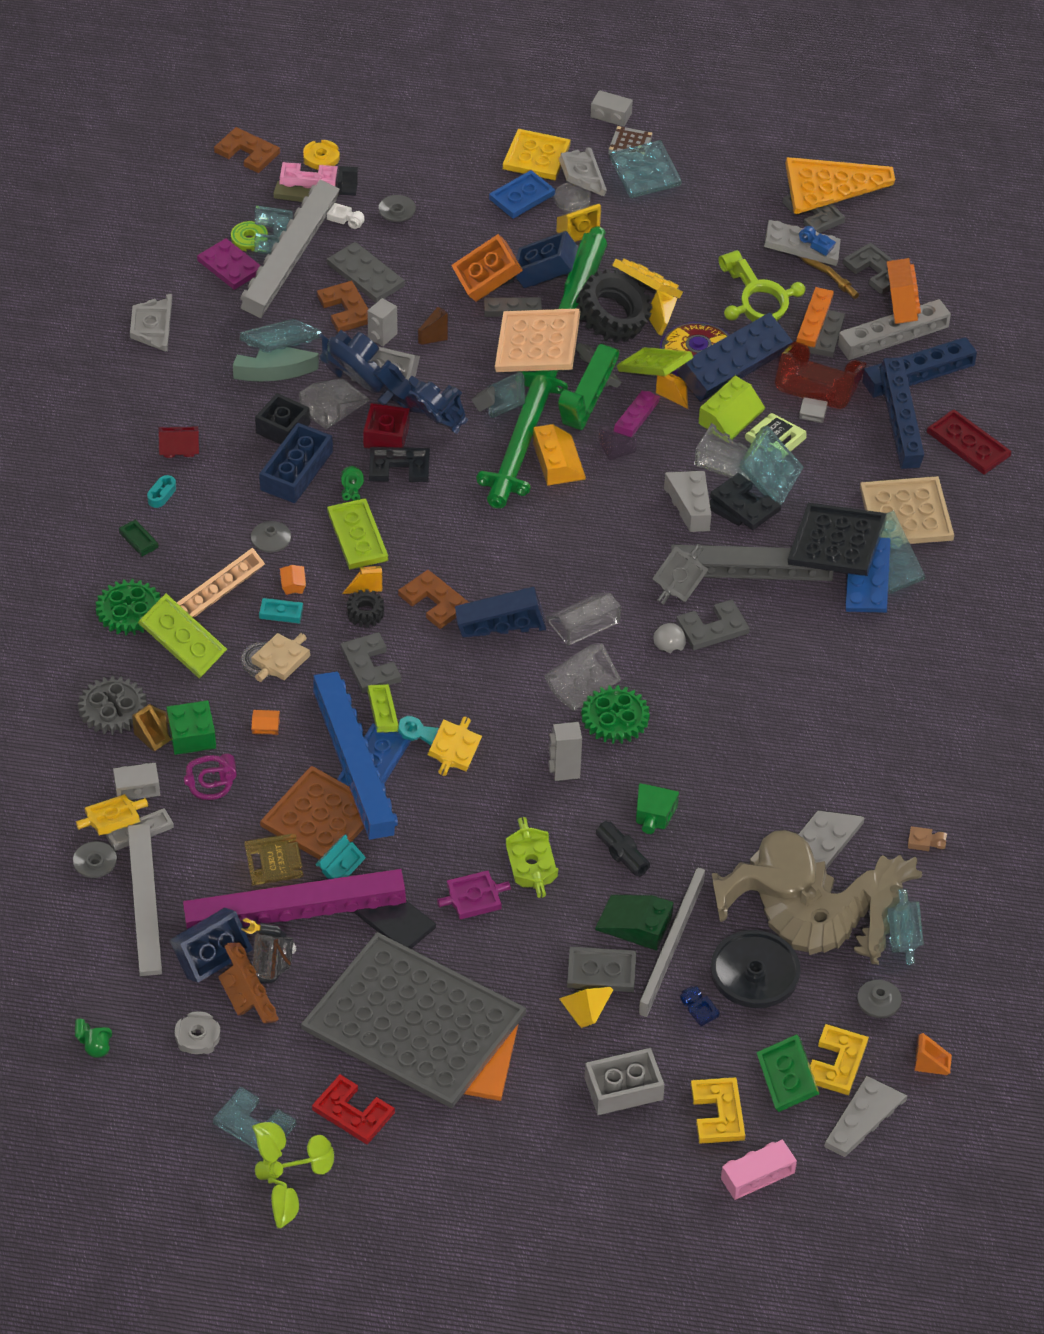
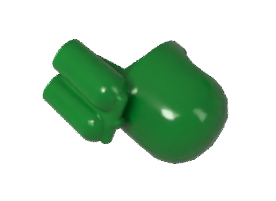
(352, 480)
(94, 1040)

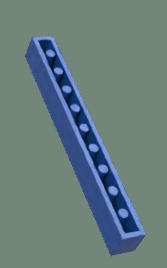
(354, 756)

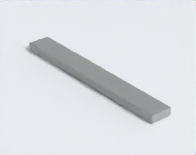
(144, 900)
(671, 942)

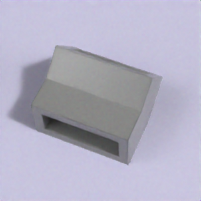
(813, 410)

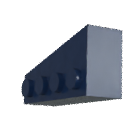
(501, 613)

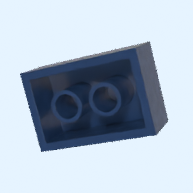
(546, 259)
(203, 945)

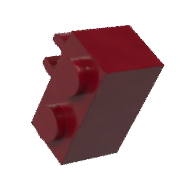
(178, 441)

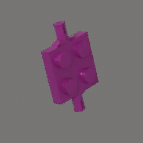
(474, 894)

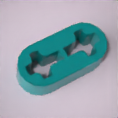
(164, 492)

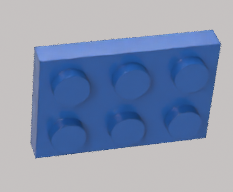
(522, 194)

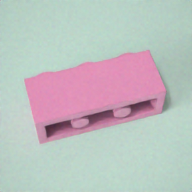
(758, 1169)

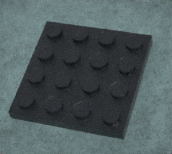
(837, 539)

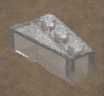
(720, 453)

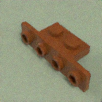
(244, 986)

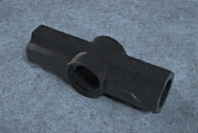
(622, 848)

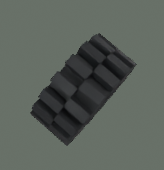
(365, 599)

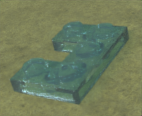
(274, 218)
(235, 1118)

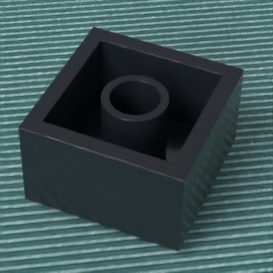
(280, 417)

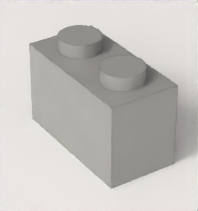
(611, 108)
(382, 322)
(137, 781)

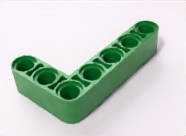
(578, 406)

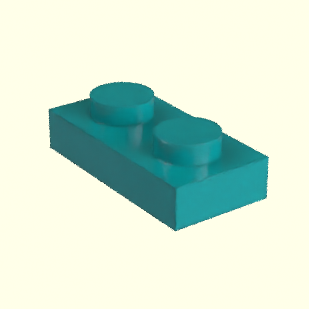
(281, 610)

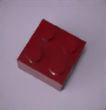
(386, 426)

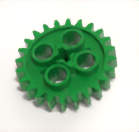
(125, 605)
(615, 714)

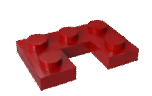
(362, 1125)

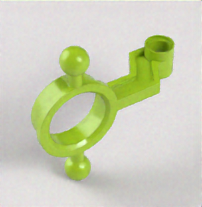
(739, 267)

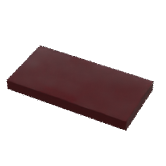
(969, 441)

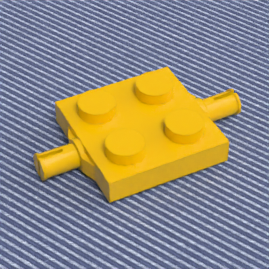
(454, 745)
(112, 814)

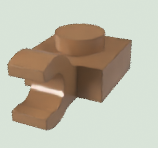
(923, 838)

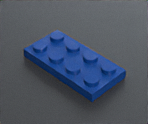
(871, 591)

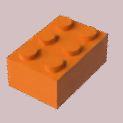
(487, 267)

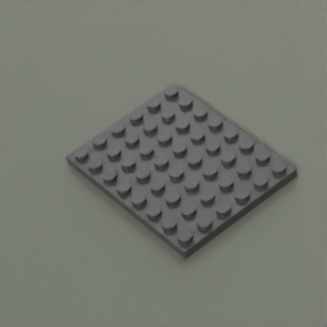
(414, 1019)

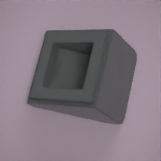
(484, 398)

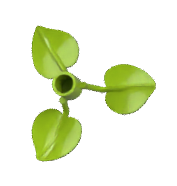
(270, 1143)

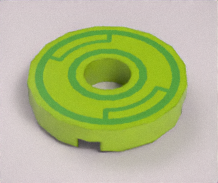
(244, 229)

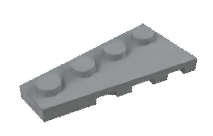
(864, 1113)

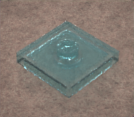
(508, 394)

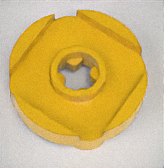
(313, 151)

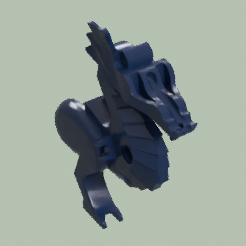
(353, 358)

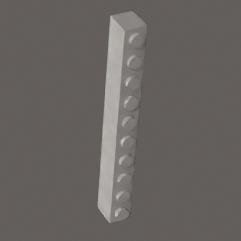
(289, 249)

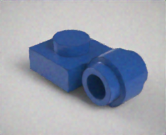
(819, 243)

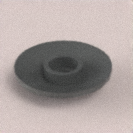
(397, 208)
(271, 536)
(93, 853)

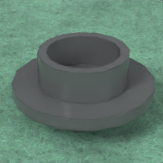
(879, 998)

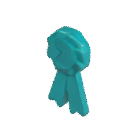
(412, 729)

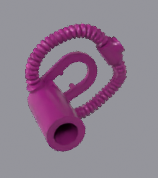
(226, 770)

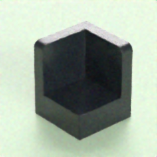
(347, 180)

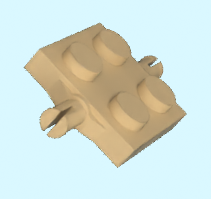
(280, 657)

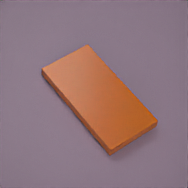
(492, 1078)

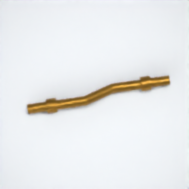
(842, 283)

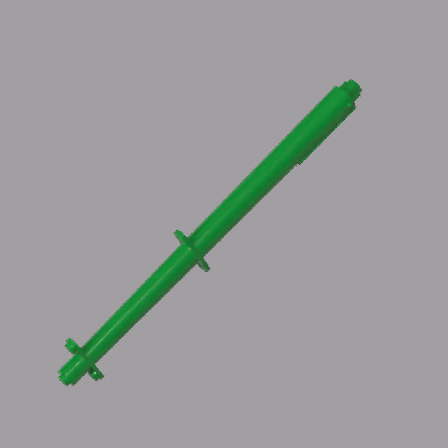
(541, 382)

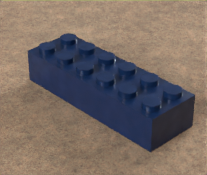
(735, 356)

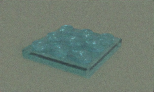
(645, 169)
(771, 465)

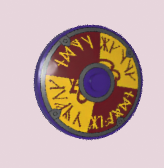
(692, 338)

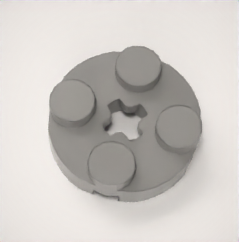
(197, 1044)

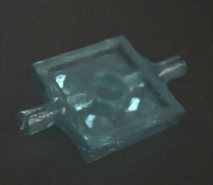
(905, 926)

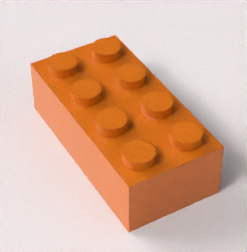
(903, 290)

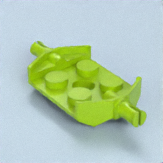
(535, 845)

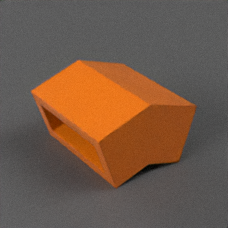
(293, 579)
(265, 722)

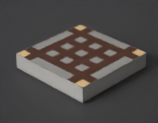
(628, 138)

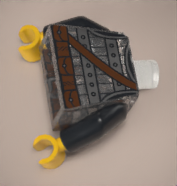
(271, 950)

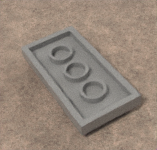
(786, 239)

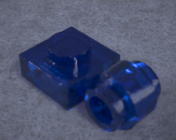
(701, 1009)

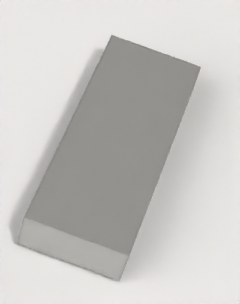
(158, 821)

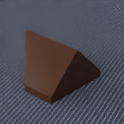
(434, 328)

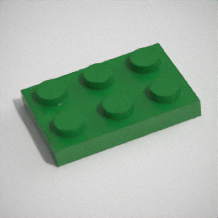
(787, 1073)

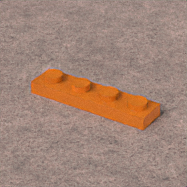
(815, 316)

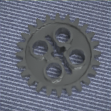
(102, 714)

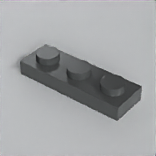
(496, 306)
(586, 354)

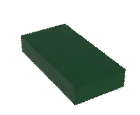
(138, 538)

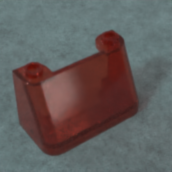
(816, 381)

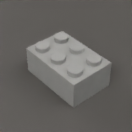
(624, 1081)

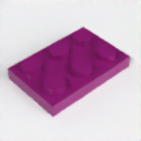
(229, 263)

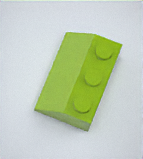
(731, 408)

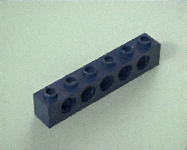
(926, 364)
(901, 413)

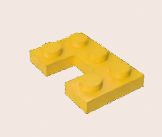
(850, 1049)
(725, 1094)

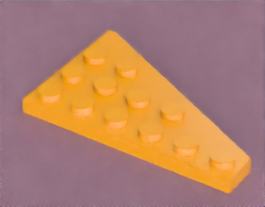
(826, 182)

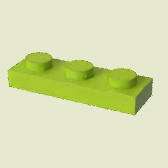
(382, 708)

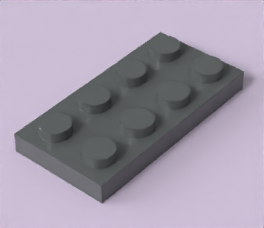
(366, 272)

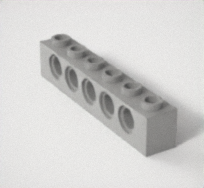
(885, 333)

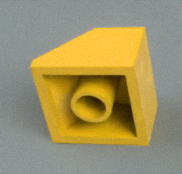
(579, 221)

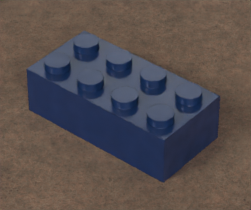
(296, 463)

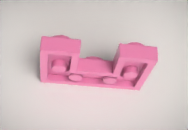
(292, 175)

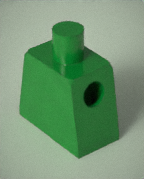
(655, 807)

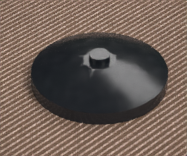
(755, 969)

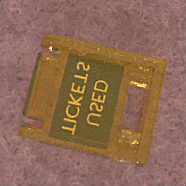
(276, 857)

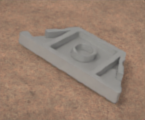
(583, 170)
(152, 322)
(829, 834)

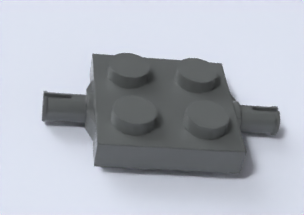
(680, 574)

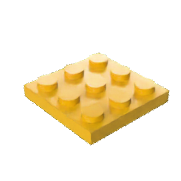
(536, 153)
(648, 277)

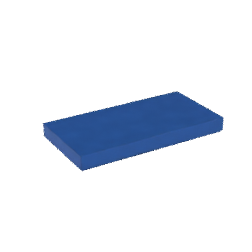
(386, 749)

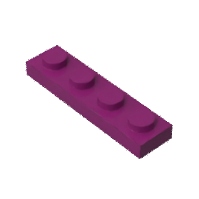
(636, 413)

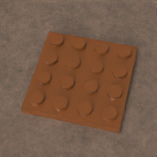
(317, 812)

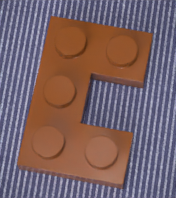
(260, 151)
(347, 294)
(444, 596)

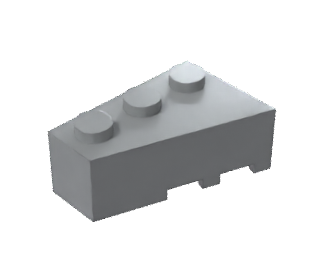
(565, 751)

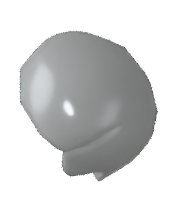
(669, 637)

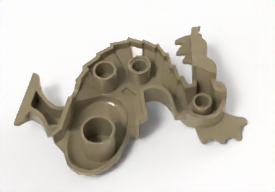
(800, 896)

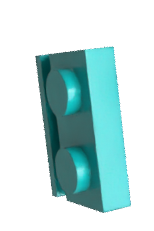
(340, 859)

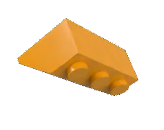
(557, 455)

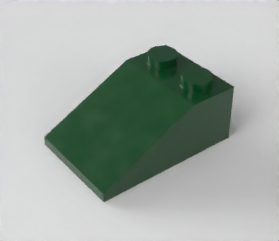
(636, 919)

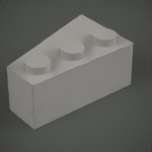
(690, 497)

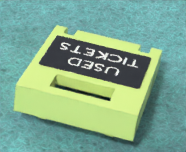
(781, 429)

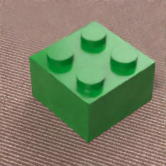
(191, 727)

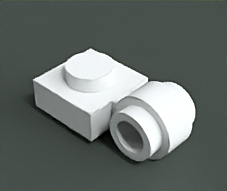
(341, 214)

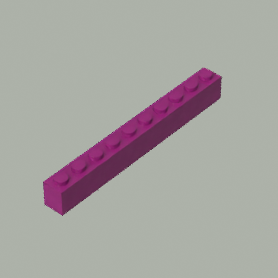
(304, 899)

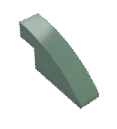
(276, 365)

